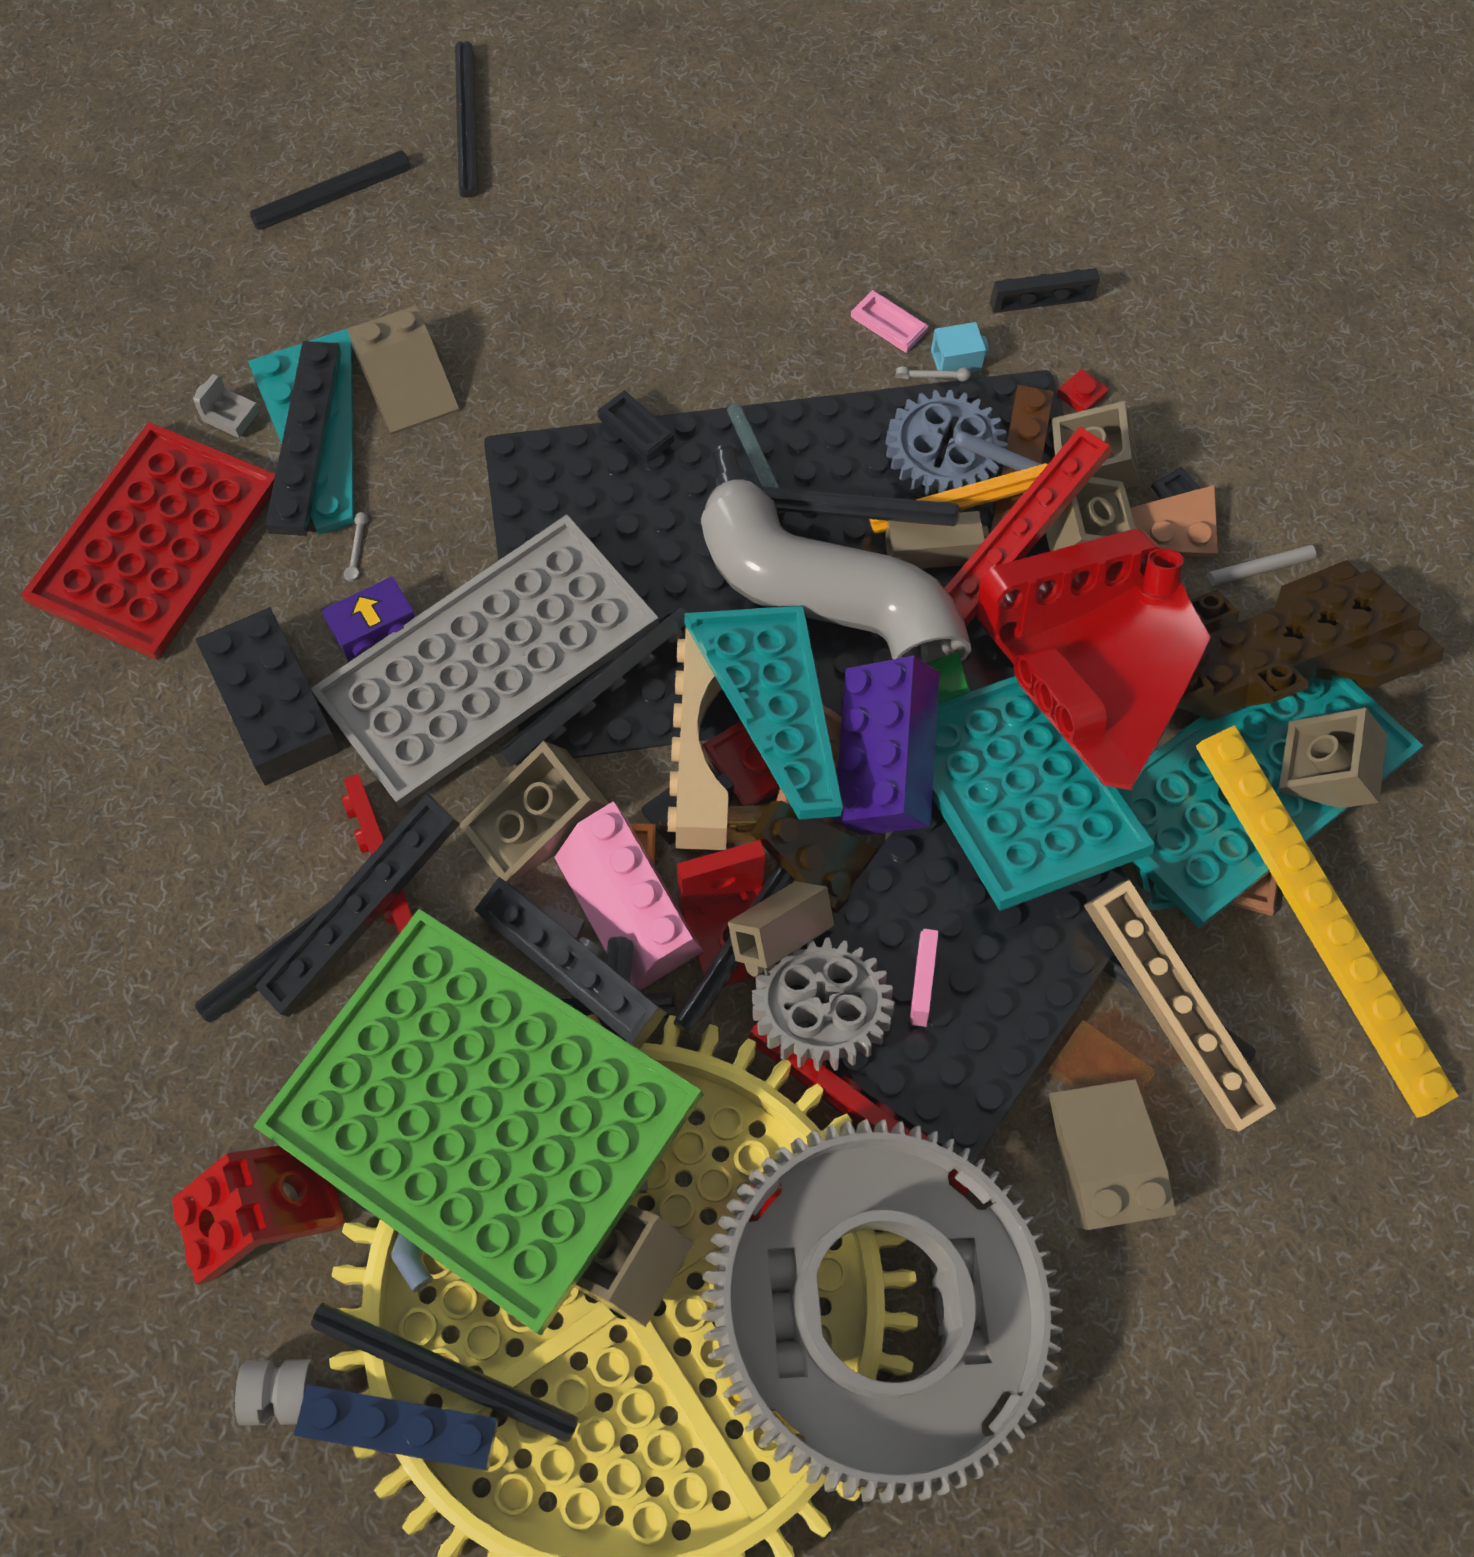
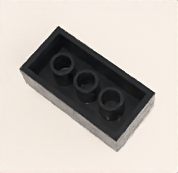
(267, 696)

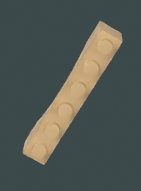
(701, 799)

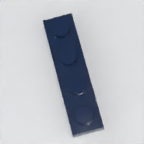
(396, 1427)

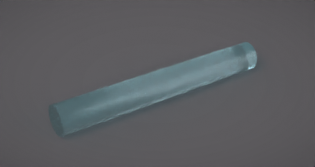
(751, 446)

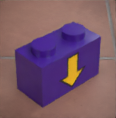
(368, 617)

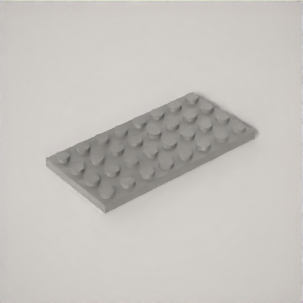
(484, 659)

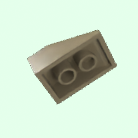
(402, 369)
(532, 812)
(1110, 1156)

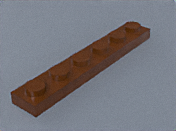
(1025, 436)

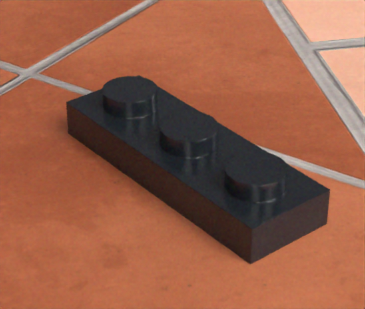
(1044, 290)

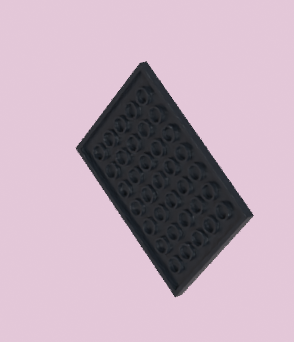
(997, 987)

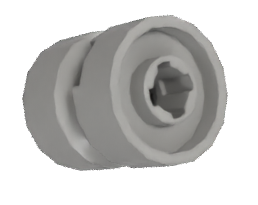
(272, 1391)

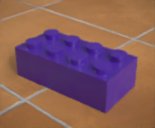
(888, 746)

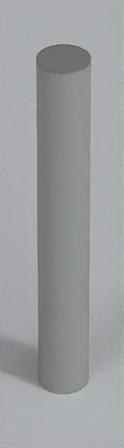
(1261, 565)

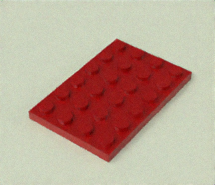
(151, 540)

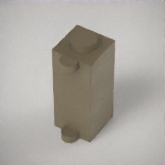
(935, 544)
(780, 925)

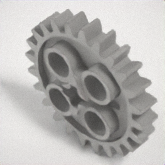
(830, 1035)

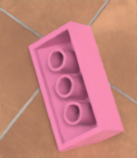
(626, 894)

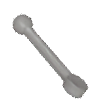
(962, 374)
(351, 573)

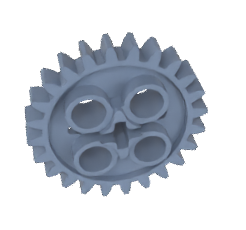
(924, 429)

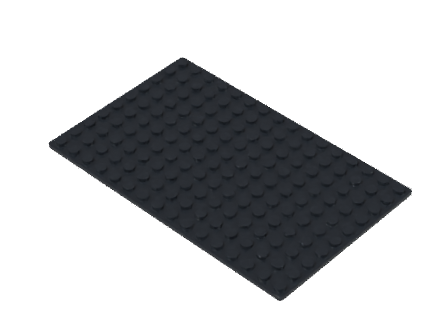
(652, 531)

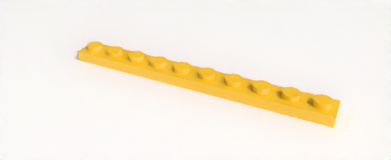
(1327, 923)

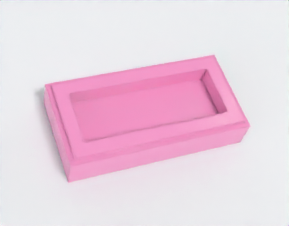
(889, 321)
(923, 977)

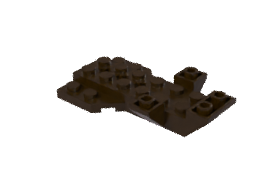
(1319, 629)

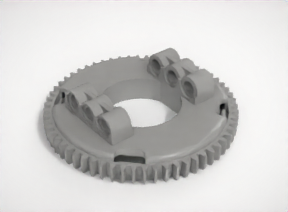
(987, 1303)

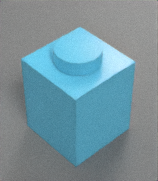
(959, 348)

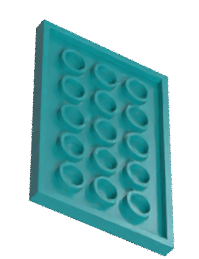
(1025, 798)

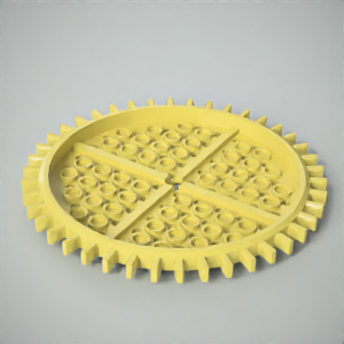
(510, 1515)

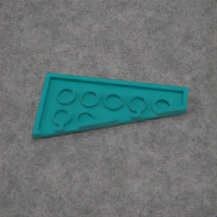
(335, 487)
(773, 685)

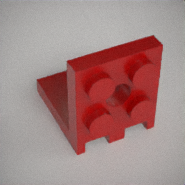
(716, 891)
(244, 1206)

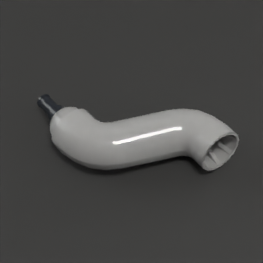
(825, 578)

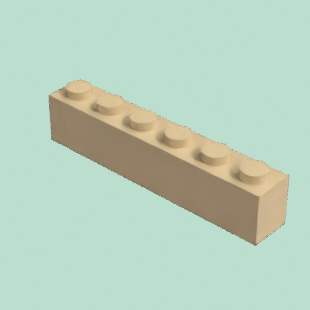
(1179, 1007)

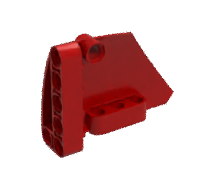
(1099, 643)

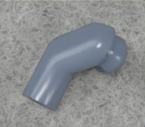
(408, 1261)

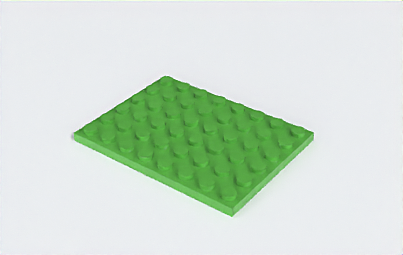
(480, 1118)

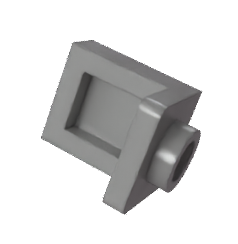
(223, 407)

